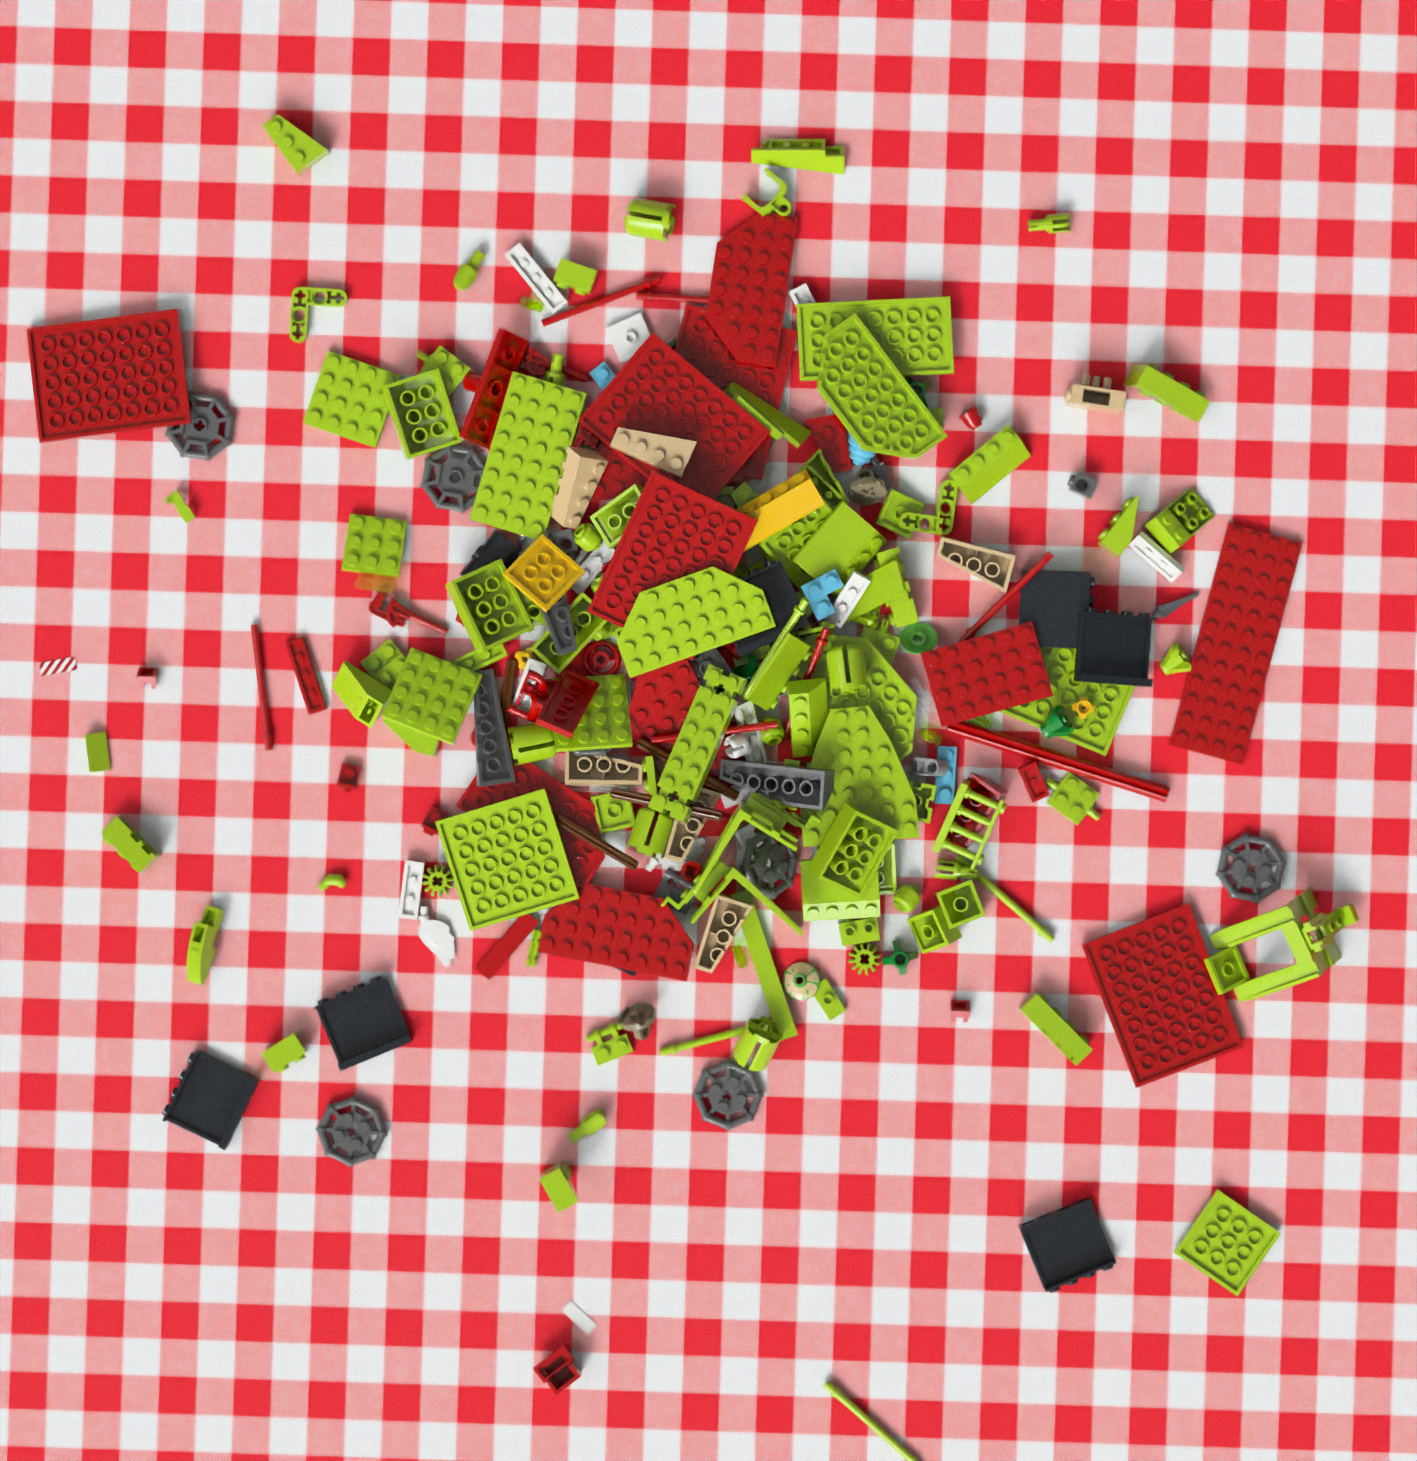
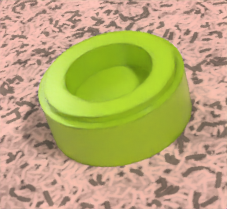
(603, 631)

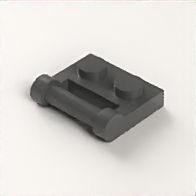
(665, 889)

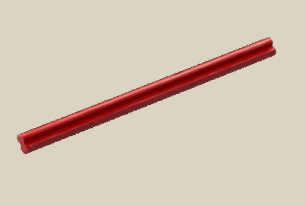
(1059, 760)

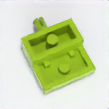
(450, 368)

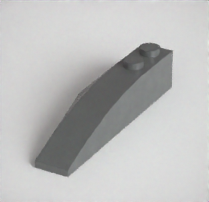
(782, 782)

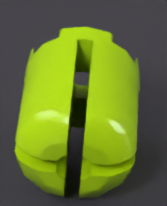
(649, 219)
(836, 669)
(531, 743)
(641, 830)
(767, 1040)

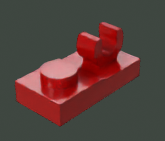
(1033, 781)

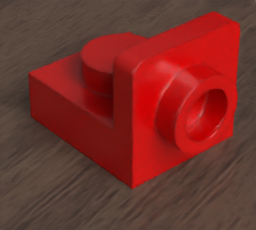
(348, 777)
(429, 822)

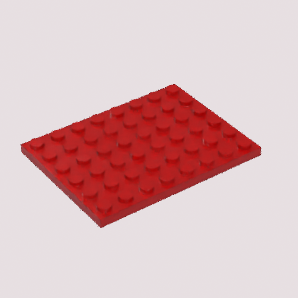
(708, 354)
(109, 376)
(671, 398)
(667, 538)
(1161, 995)

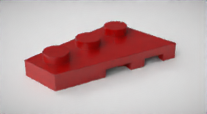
(831, 439)

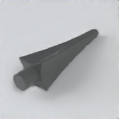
(880, 471)
(1165, 609)

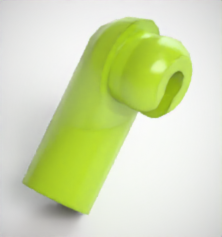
(332, 879)

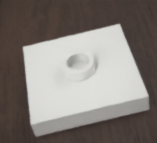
(628, 336)

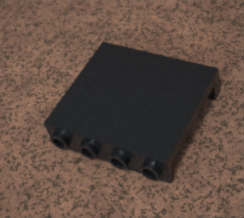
(781, 601)
(1053, 604)
(1113, 648)
(363, 1022)
(210, 1098)
(1067, 1245)

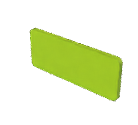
(884, 586)

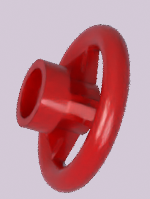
(592, 647)

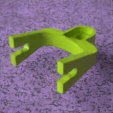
(778, 201)

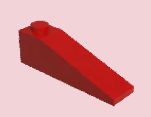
(986, 788)

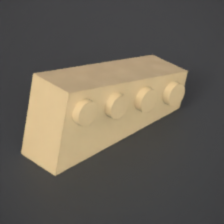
(657, 450)
(577, 485)
(980, 561)
(601, 771)
(683, 834)
(723, 925)

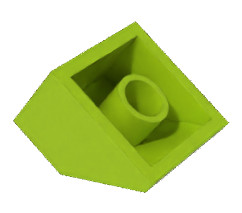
(960, 903)
(932, 930)

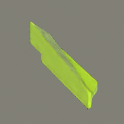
(801, 154)
(768, 416)

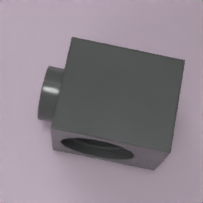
(1090, 482)
(566, 534)

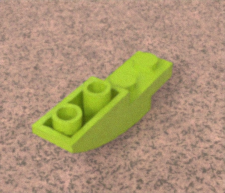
(200, 949)

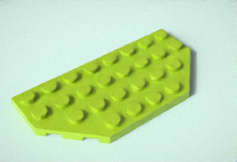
(873, 395)
(691, 618)
(887, 693)

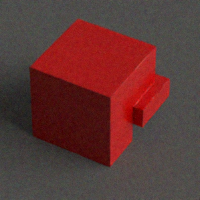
(558, 1369)

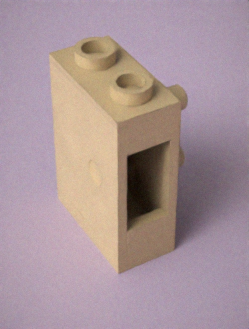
(1095, 398)

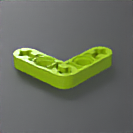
(310, 301)
(934, 521)

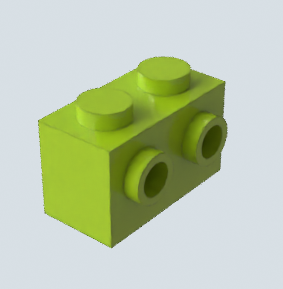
(575, 277)
(858, 930)
(285, 1052)

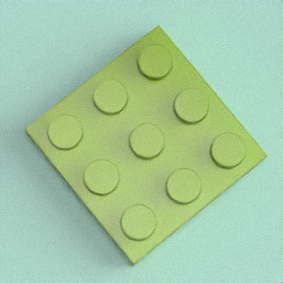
(374, 545)

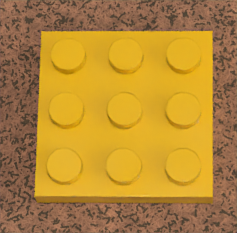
(544, 573)

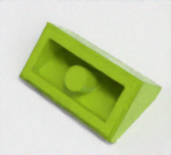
(97, 752)

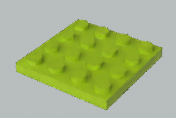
(350, 399)
(788, 541)
(432, 696)
(604, 722)
(1227, 1242)

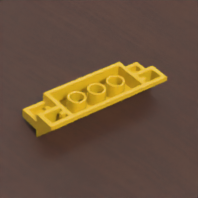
(782, 506)

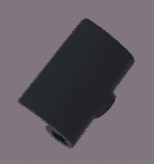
(493, 549)

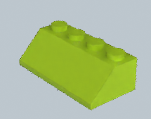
(989, 464)
(585, 628)
(806, 714)

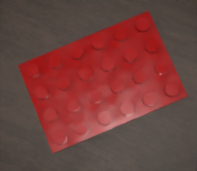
(986, 674)

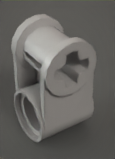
(926, 767)
(744, 833)

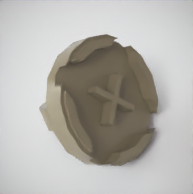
(867, 489)
(638, 1019)

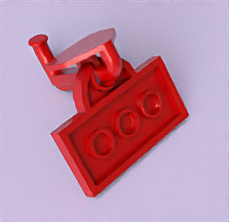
(556, 703)

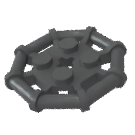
(206, 434)
(448, 469)
(777, 868)
(1250, 879)
(718, 1089)
(362, 1128)

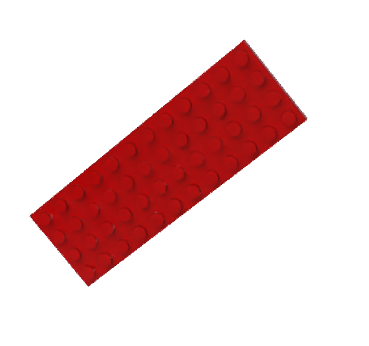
(1235, 643)

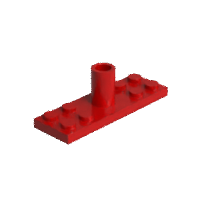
(491, 387)

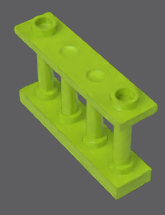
(950, 825)

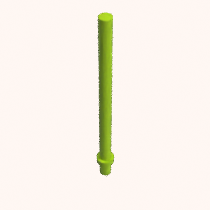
(799, 610)
(1042, 930)
(701, 1041)
(835, 1392)

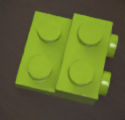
(385, 664)

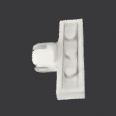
(746, 742)

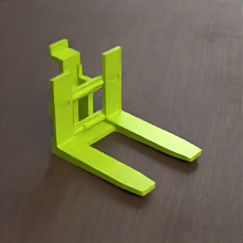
(768, 813)
(718, 871)
(1311, 957)

